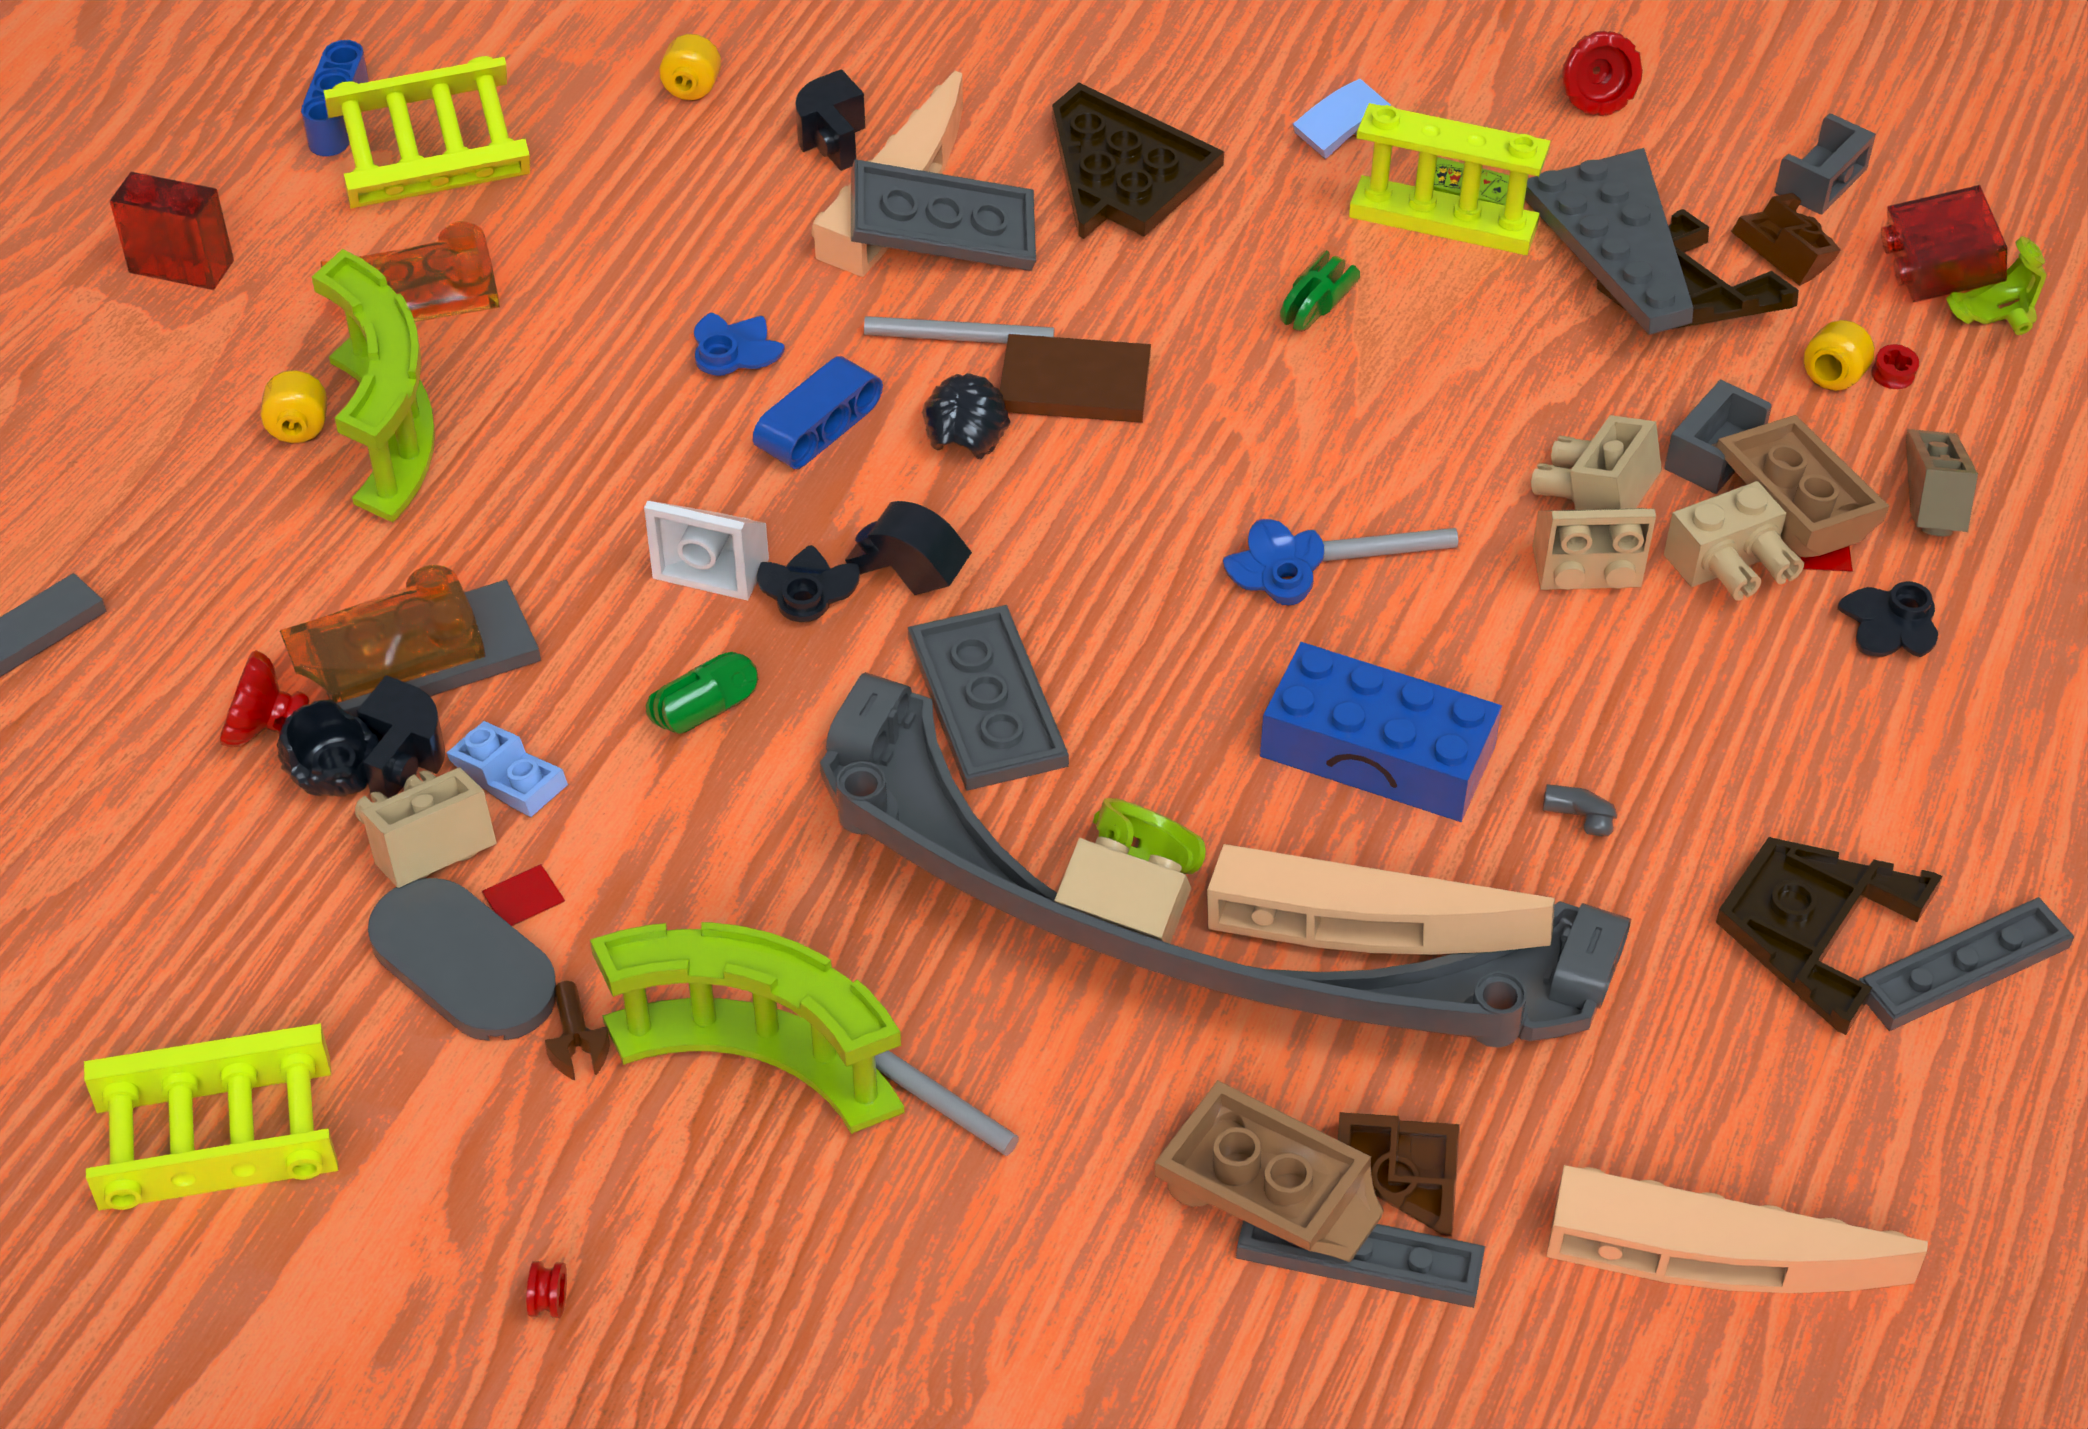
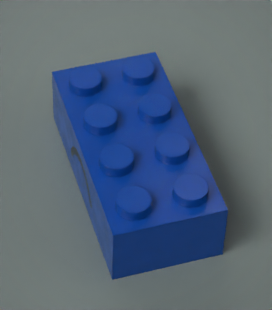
(1380, 731)

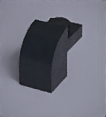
(829, 115)
(915, 544)
(407, 735)

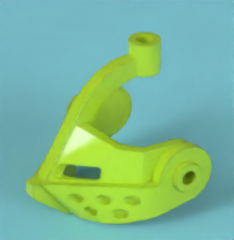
(2023, 282)
(1155, 833)

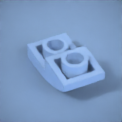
(1336, 117)
(505, 770)

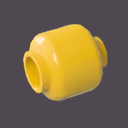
(690, 63)
(1839, 355)
(296, 403)

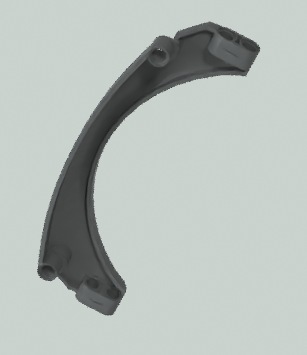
(898, 789)

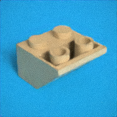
(1592, 547)

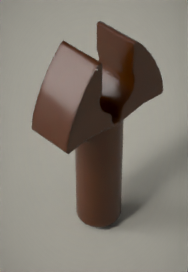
(575, 1033)

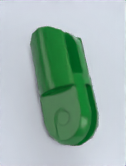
(1318, 291)
(703, 692)

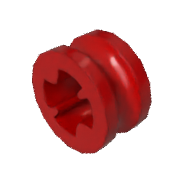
(1892, 358)
(546, 1289)

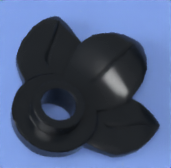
(807, 584)
(1892, 619)

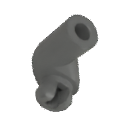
(1581, 802)

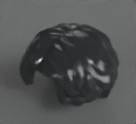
(966, 413)
(325, 749)

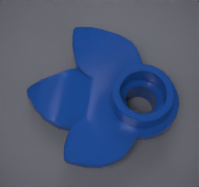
(733, 346)
(1276, 555)

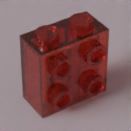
(172, 230)
(1945, 243)

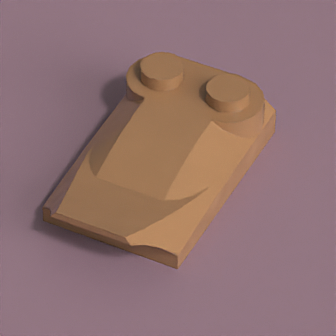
(1818, 491)
(1272, 1173)

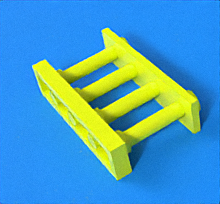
(414, 173)
(1441, 213)
(202, 1070)

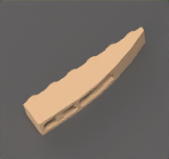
(919, 145)
(1368, 907)
(1719, 1241)

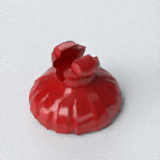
(1602, 73)
(258, 703)

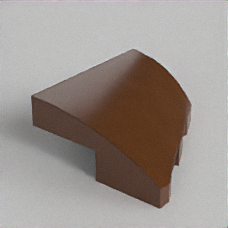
(1788, 238)
(1410, 1163)

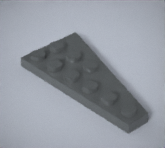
(1619, 232)

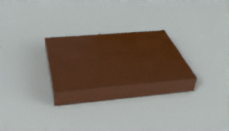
(1075, 377)

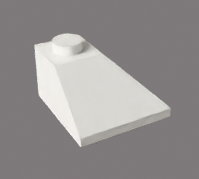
(705, 549)

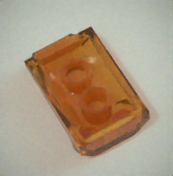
(442, 275)
(392, 635)

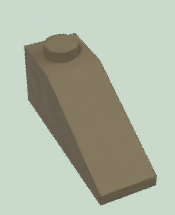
(1939, 482)

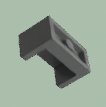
(1829, 167)
(1718, 415)

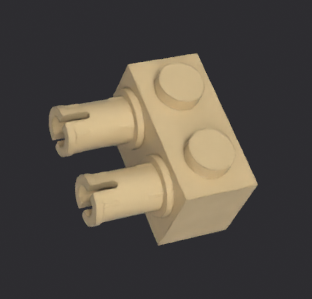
(1605, 472)
(1728, 536)
(426, 825)
(1124, 888)

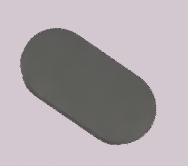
(462, 959)

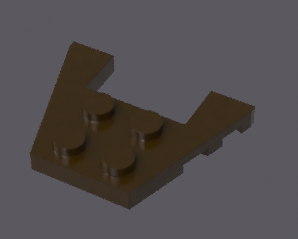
(1710, 295)
(1797, 904)

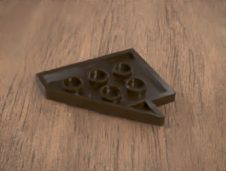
(1125, 162)

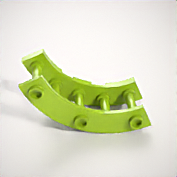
(390, 404)
(825, 1047)

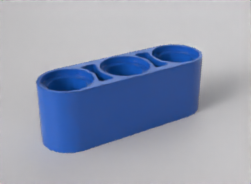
(339, 63)
(817, 412)

